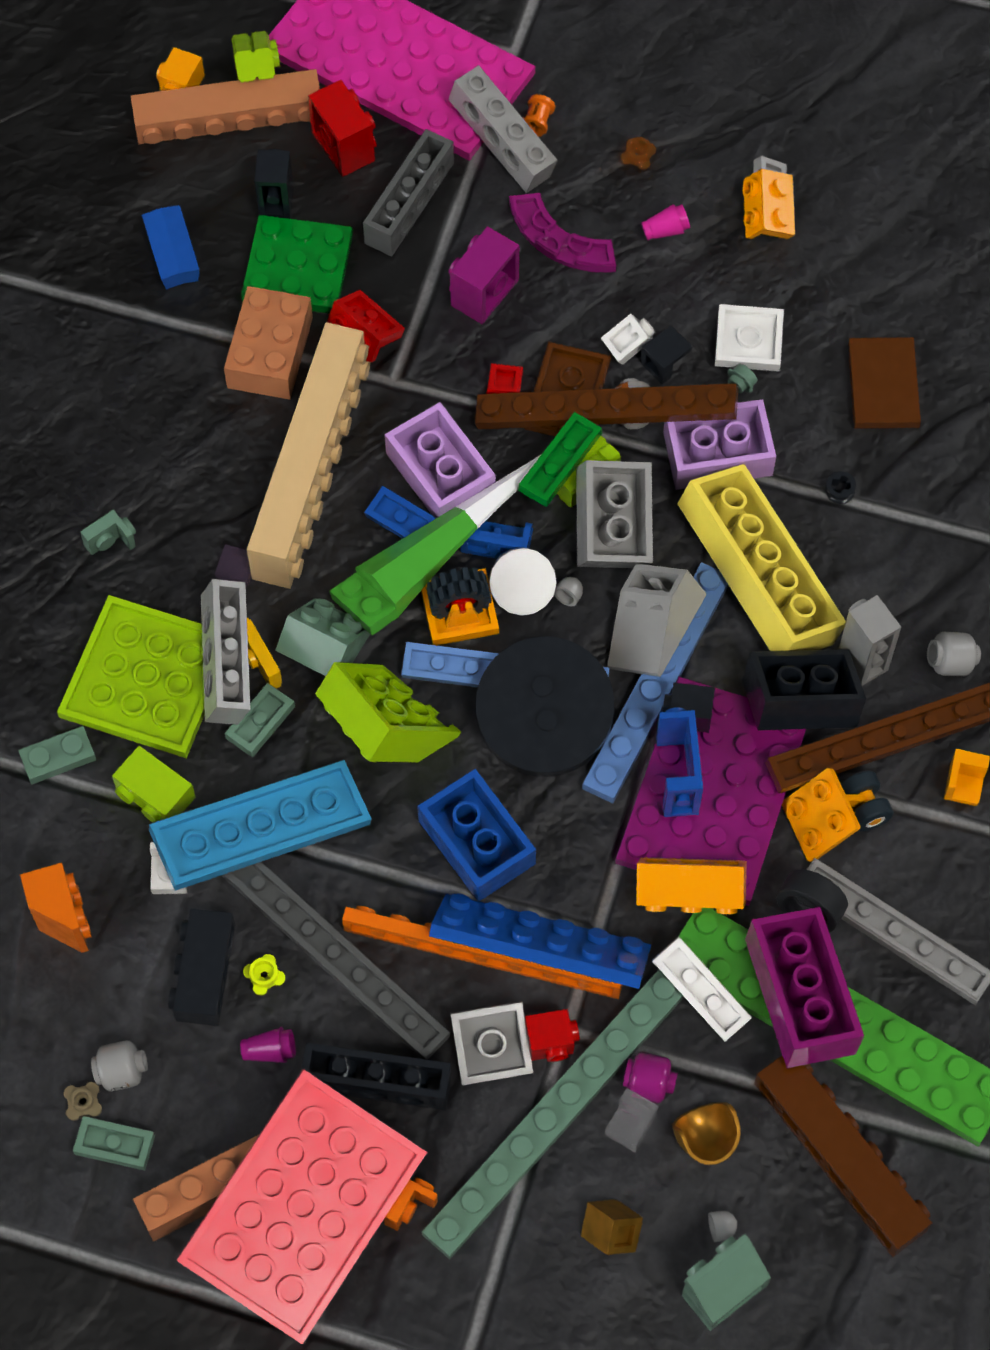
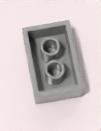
(614, 514)

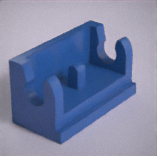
(496, 539)

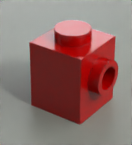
(551, 1035)

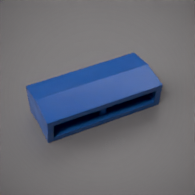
(171, 246)

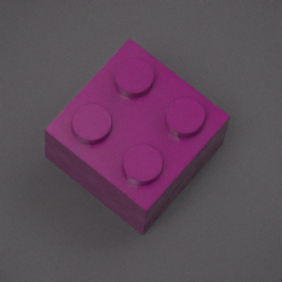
(484, 274)

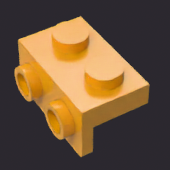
(769, 204)

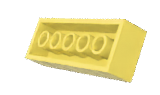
(761, 561)

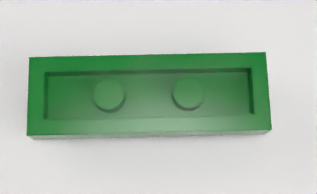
(560, 459)

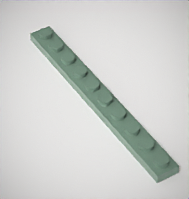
(552, 1115)

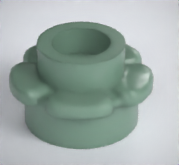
(743, 378)

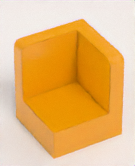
(966, 777)

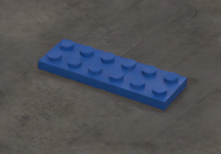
(541, 940)

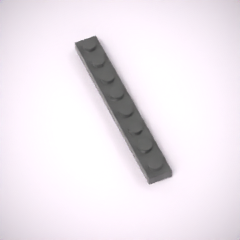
(339, 958)

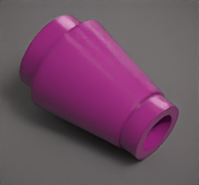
(269, 1046)

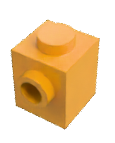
(180, 70)

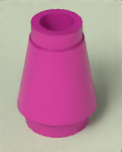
(666, 223)

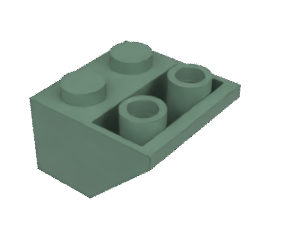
(320, 636)
(725, 1282)

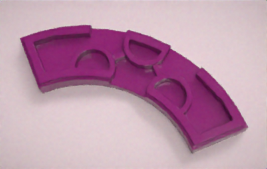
(557, 244)

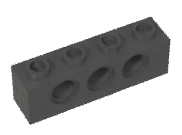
(408, 192)

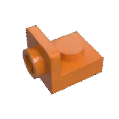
(404, 1207)

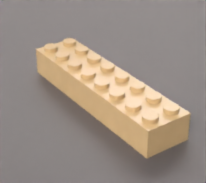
(308, 456)

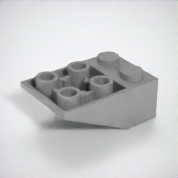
(652, 618)

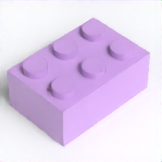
(717, 445)
(438, 460)

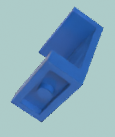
(681, 794)

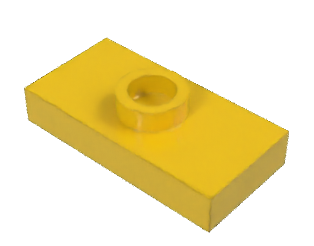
(260, 657)

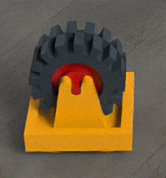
(459, 606)

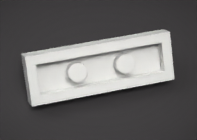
(701, 988)

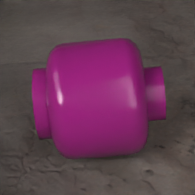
(650, 1076)

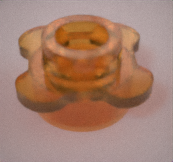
(641, 146)

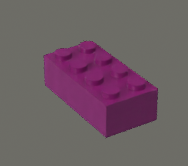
(804, 987)

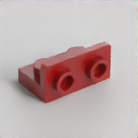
(363, 314)

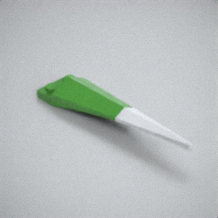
(397, 574)

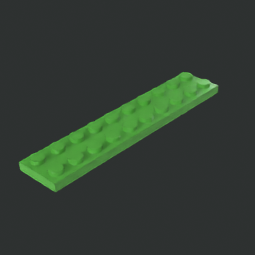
(893, 1052)

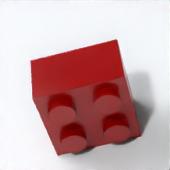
(342, 127)

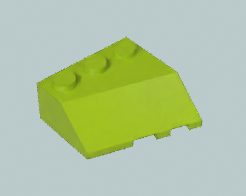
(381, 714)

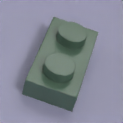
(265, 716)
(57, 755)
(114, 1143)

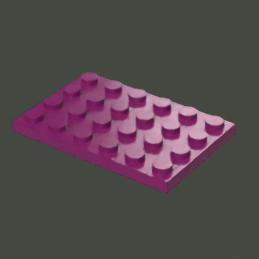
(737, 796)

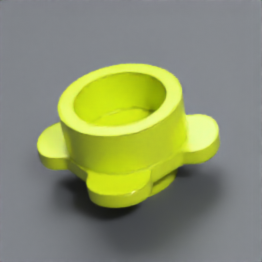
(266, 964)

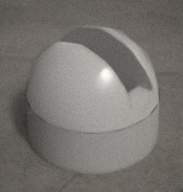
(569, 591)
(722, 1225)

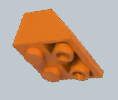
(57, 905)

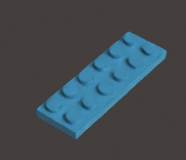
(259, 825)

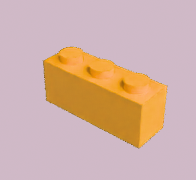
(691, 884)

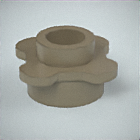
(90, 1108)

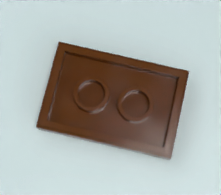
(570, 369)
(884, 383)

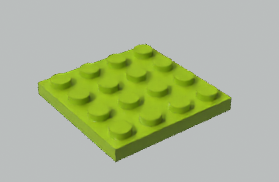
(140, 678)

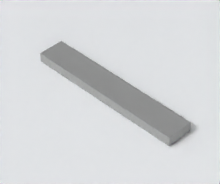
(909, 939)

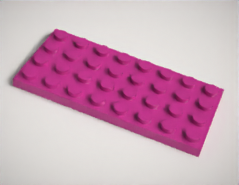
(397, 61)

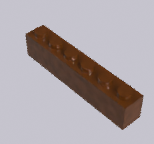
(844, 1154)

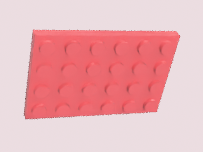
(301, 1206)

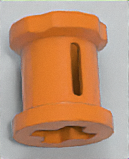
(539, 114)

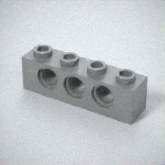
(502, 129)
(225, 652)

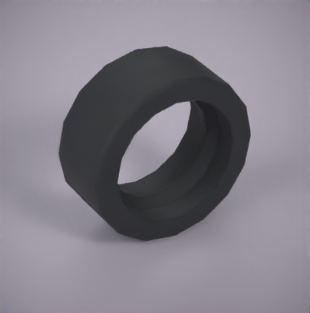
(809, 890)

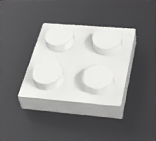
(749, 337)

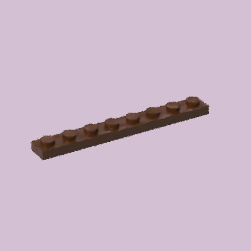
(608, 406)
(881, 738)

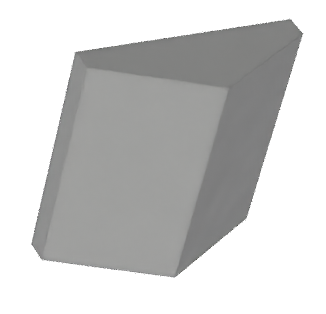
(491, 1043)

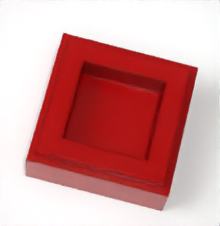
(504, 379)

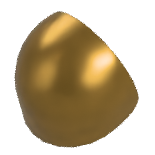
(708, 1132)

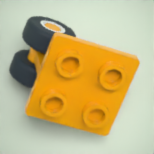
(831, 811)

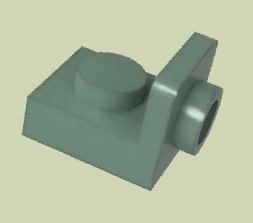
(106, 530)

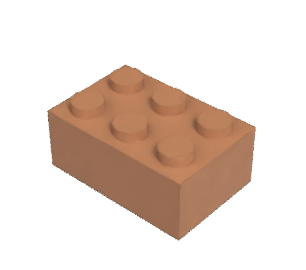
(268, 342)

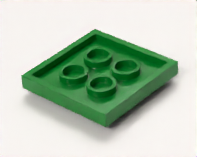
(299, 259)

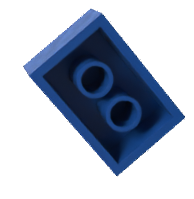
(476, 835)

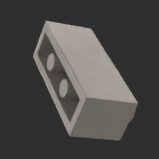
(870, 637)

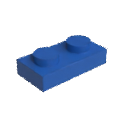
(396, 513)

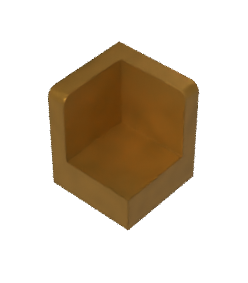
(611, 1227)

